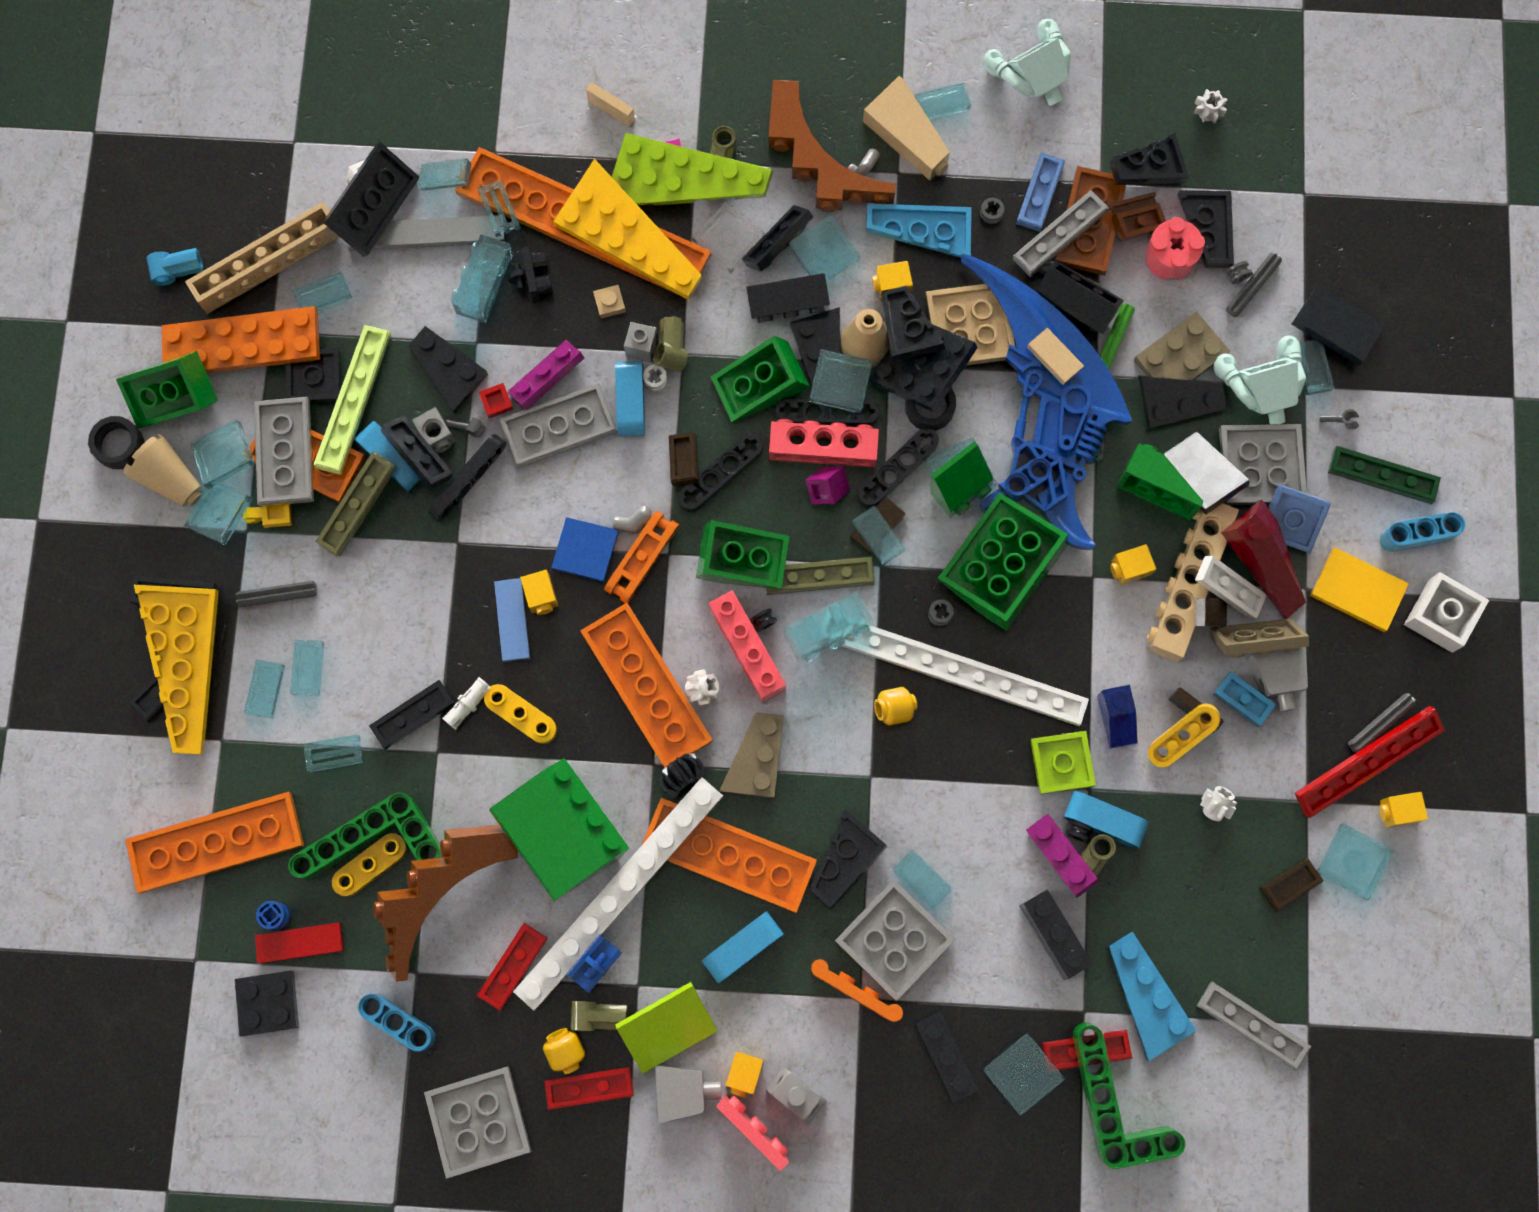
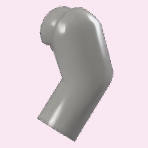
(867, 163)
(634, 522)

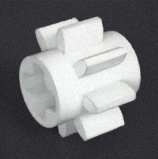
(1210, 106)
(702, 687)
(1218, 803)

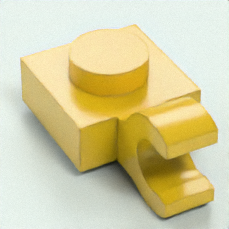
(269, 515)

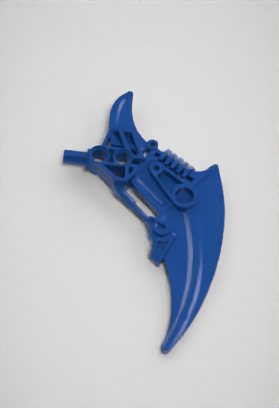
(1064, 412)

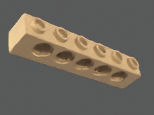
(262, 259)
(1175, 645)

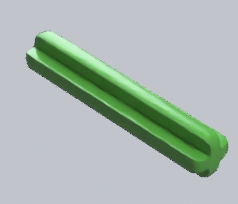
(1116, 334)

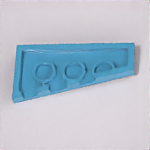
(1153, 1006)

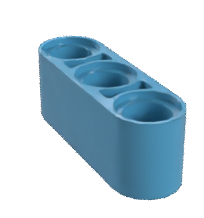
(630, 398)
(373, 440)
(1432, 525)
(1107, 819)
(742, 947)
(383, 1018)

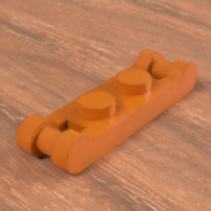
(641, 557)
(866, 997)

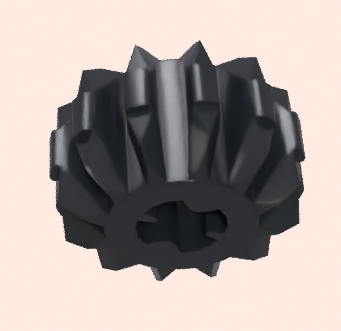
(681, 775)

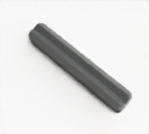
(1254, 284)
(276, 594)
(1382, 722)

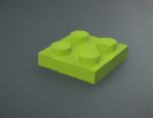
(1062, 762)

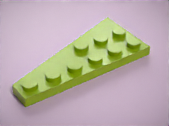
(677, 175)

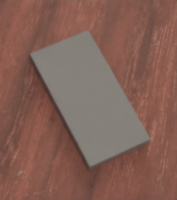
(558, 425)
(283, 451)

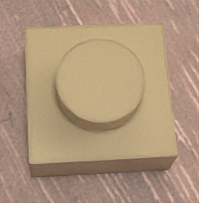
(609, 301)

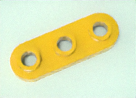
(529, 722)
(1175, 743)
(382, 862)

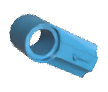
(166, 267)

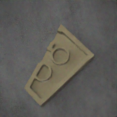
(757, 759)

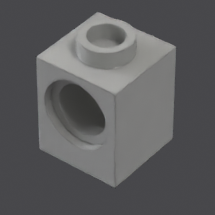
(641, 342)
(432, 420)

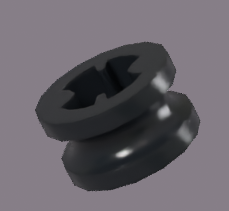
(763, 620)
(1079, 831)

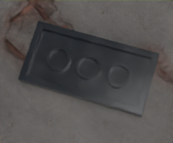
(371, 199)

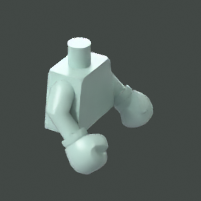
(1039, 68)
(1270, 385)

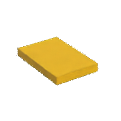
(1359, 589)

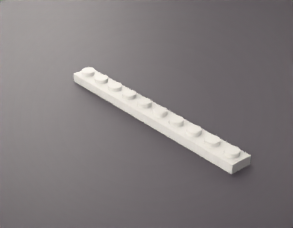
(970, 674)
(618, 893)

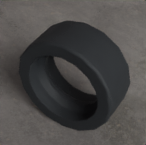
(934, 423)
(98, 434)

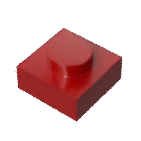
(496, 400)

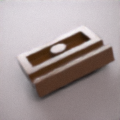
(1136, 216)

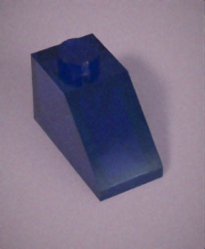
(1119, 716)

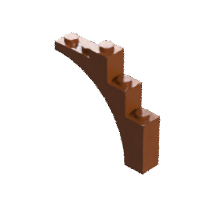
(810, 162)
(429, 880)

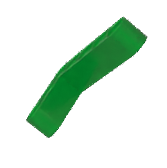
(367, 835)
(1109, 1108)

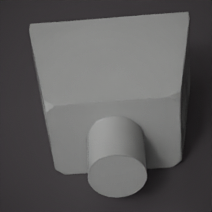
(1280, 675)
(682, 1092)
(795, 1095)

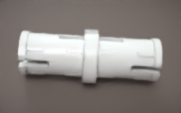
(466, 703)

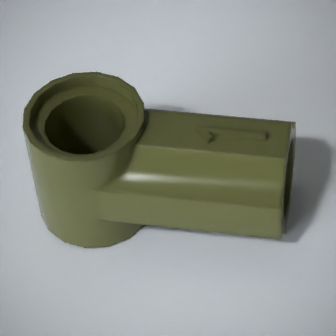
(728, 150)
(670, 349)
(1095, 860)
(593, 1016)

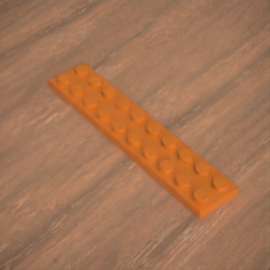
(539, 201)

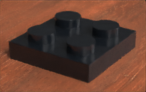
(316, 379)
(266, 1003)

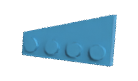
(930, 227)

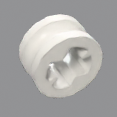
(663, 377)

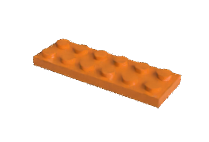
(246, 339)
(646, 685)
(214, 842)
(741, 860)

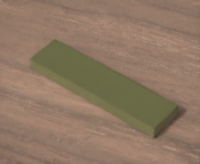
(356, 504)
(826, 575)

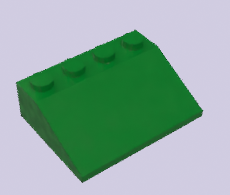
(1004, 560)
(559, 829)

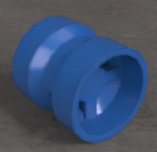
(279, 917)

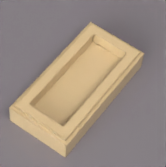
(610, 104)
(1055, 356)

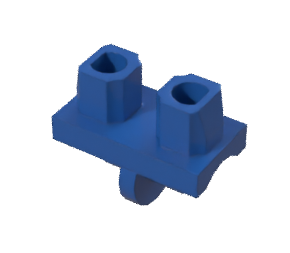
(594, 963)

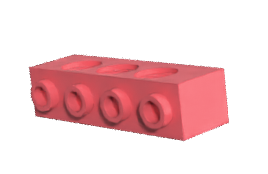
(811, 452)
(747, 646)

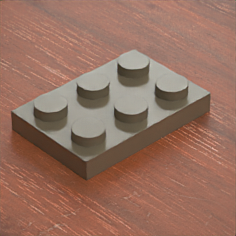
(1183, 351)
(1259, 637)

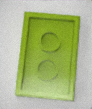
(666, 1027)

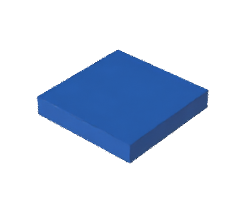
(585, 550)

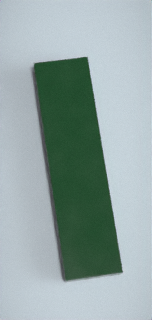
(1384, 475)

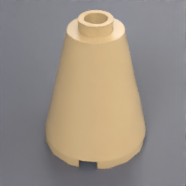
(865, 337)
(163, 472)

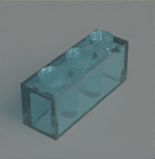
(482, 278)
(828, 627)

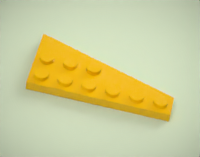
(614, 224)
(180, 646)

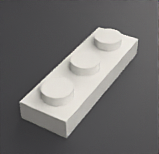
(1230, 587)

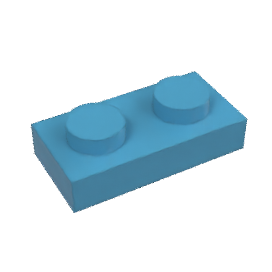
(1244, 699)

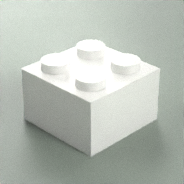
(1446, 612)

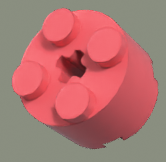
(1174, 249)

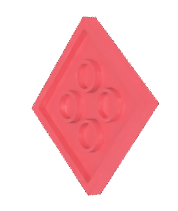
(754, 1131)

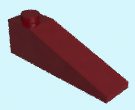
(1263, 551)

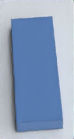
(1040, 192)
(512, 620)

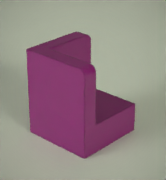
(827, 485)

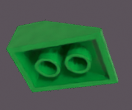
(760, 379)
(167, 390)
(961, 481)
(1159, 482)
(742, 556)

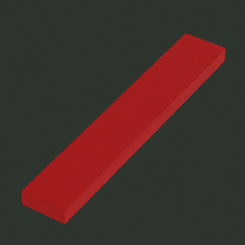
(1369, 761)

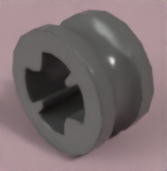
(988, 218)
(1239, 272)
(932, 613)

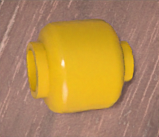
(895, 706)
(564, 1051)

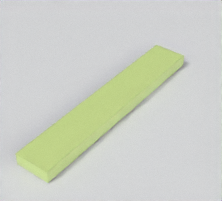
(352, 400)

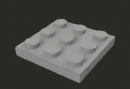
(1266, 457)
(894, 940)
(477, 1122)

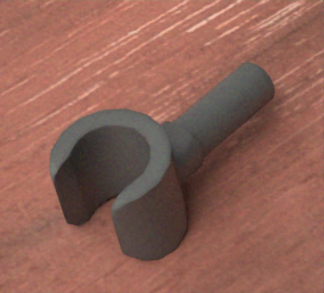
(1344, 418)
(474, 428)

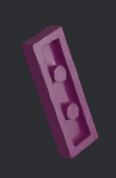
(545, 375)
(1062, 855)

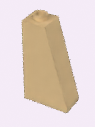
(906, 128)

